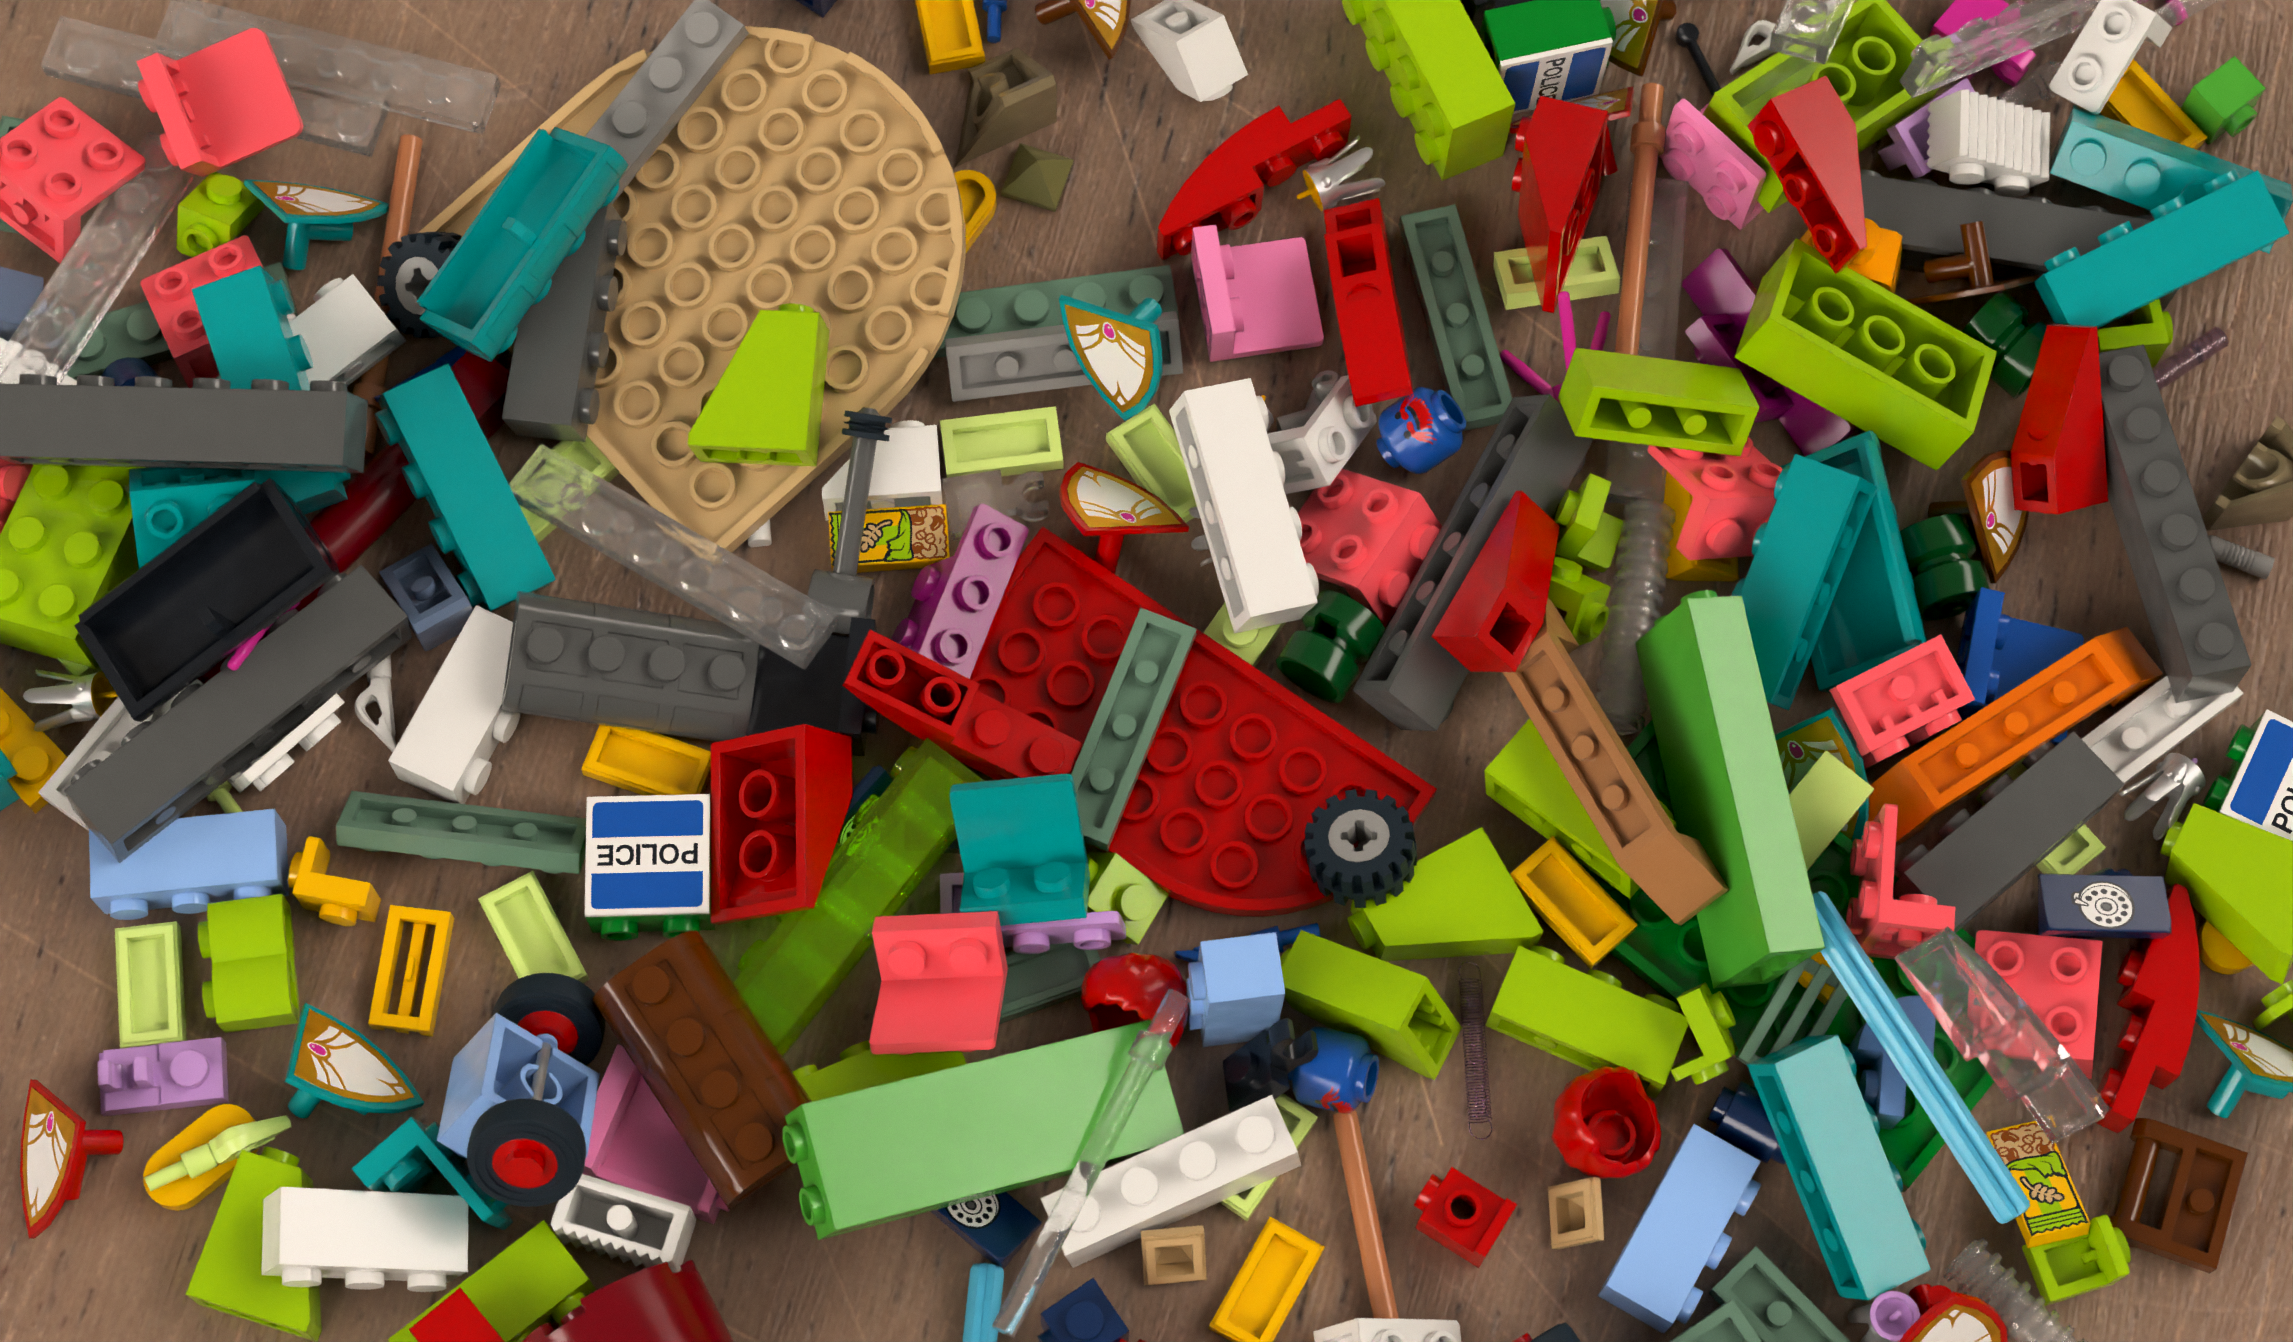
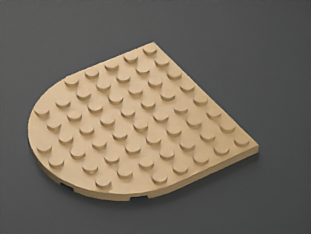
(774, 189)

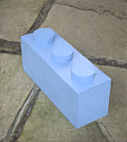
(193, 865)
(1235, 988)
(1682, 1230)

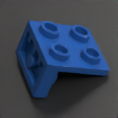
(2005, 651)

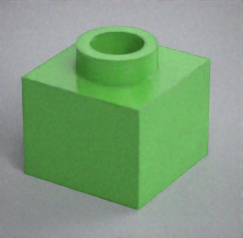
(2224, 100)

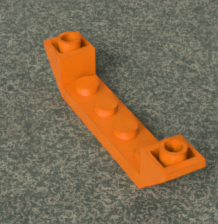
(2012, 727)

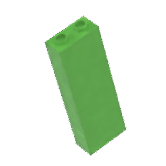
(1729, 788)
(968, 1131)

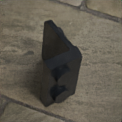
(814, 696)

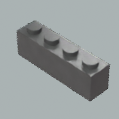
(565, 341)
(2013, 830)

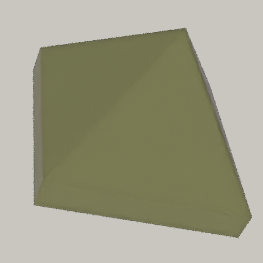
(1037, 177)

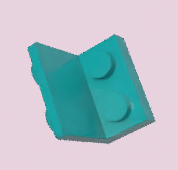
(175, 500)
(1022, 849)
(404, 1162)

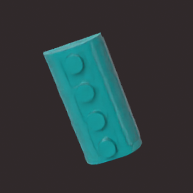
(520, 240)
(1875, 602)

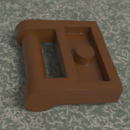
(2196, 1199)

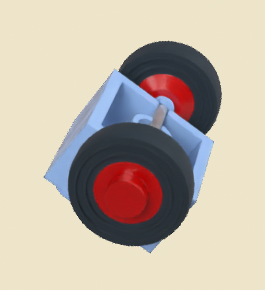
(524, 1091)

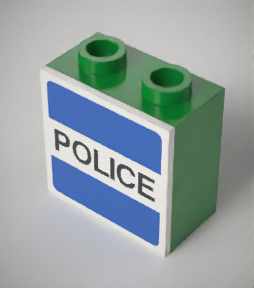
(1549, 48)
(2260, 777)
(648, 865)

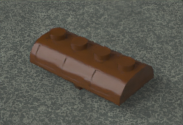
(705, 1062)

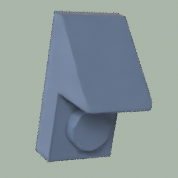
(428, 596)

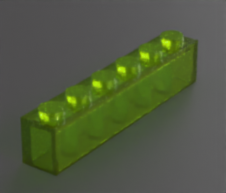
(866, 878)

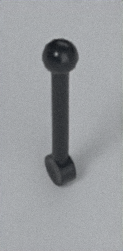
(1687, 37)

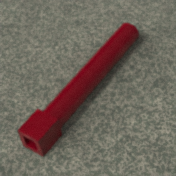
(382, 492)

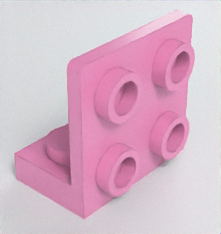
(1712, 165)
(1254, 296)

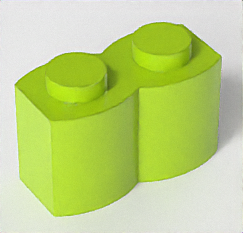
(251, 963)

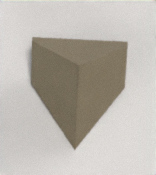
(1005, 102)
(2261, 485)

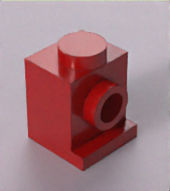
(1467, 1237)

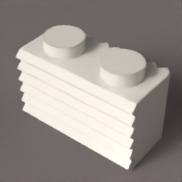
(1989, 142)
(624, 1223)

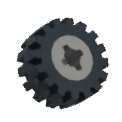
(408, 274)
(1383, 853)

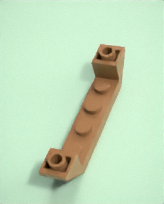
(1607, 781)

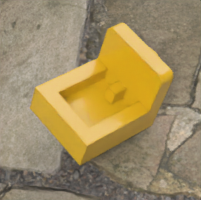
(335, 897)

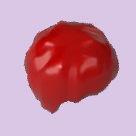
(1130, 991)
(1606, 1124)

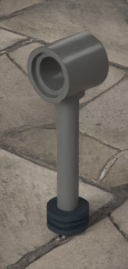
(842, 588)

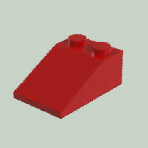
(1557, 187)
(775, 819)

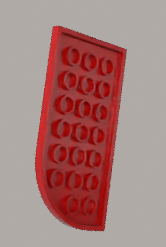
(1232, 760)

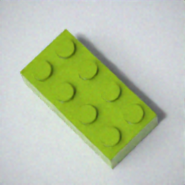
(1862, 69)
(1438, 79)
(1866, 355)
(61, 554)

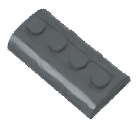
(629, 668)

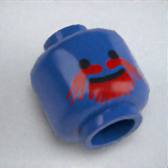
(1421, 430)
(1340, 1073)

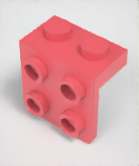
(220, 102)
(1728, 500)
(1367, 538)

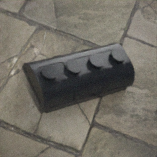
(205, 596)

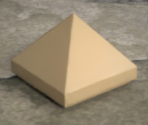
(1576, 1213)
(1173, 1255)

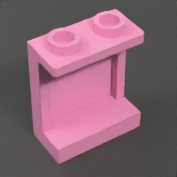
(640, 1146)

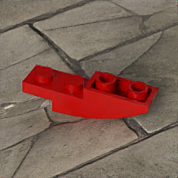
(1231, 180)
(1367, 302)
(954, 714)
(2164, 991)

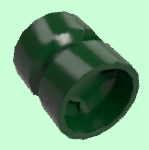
(2004, 328)
(1940, 560)
(1334, 639)

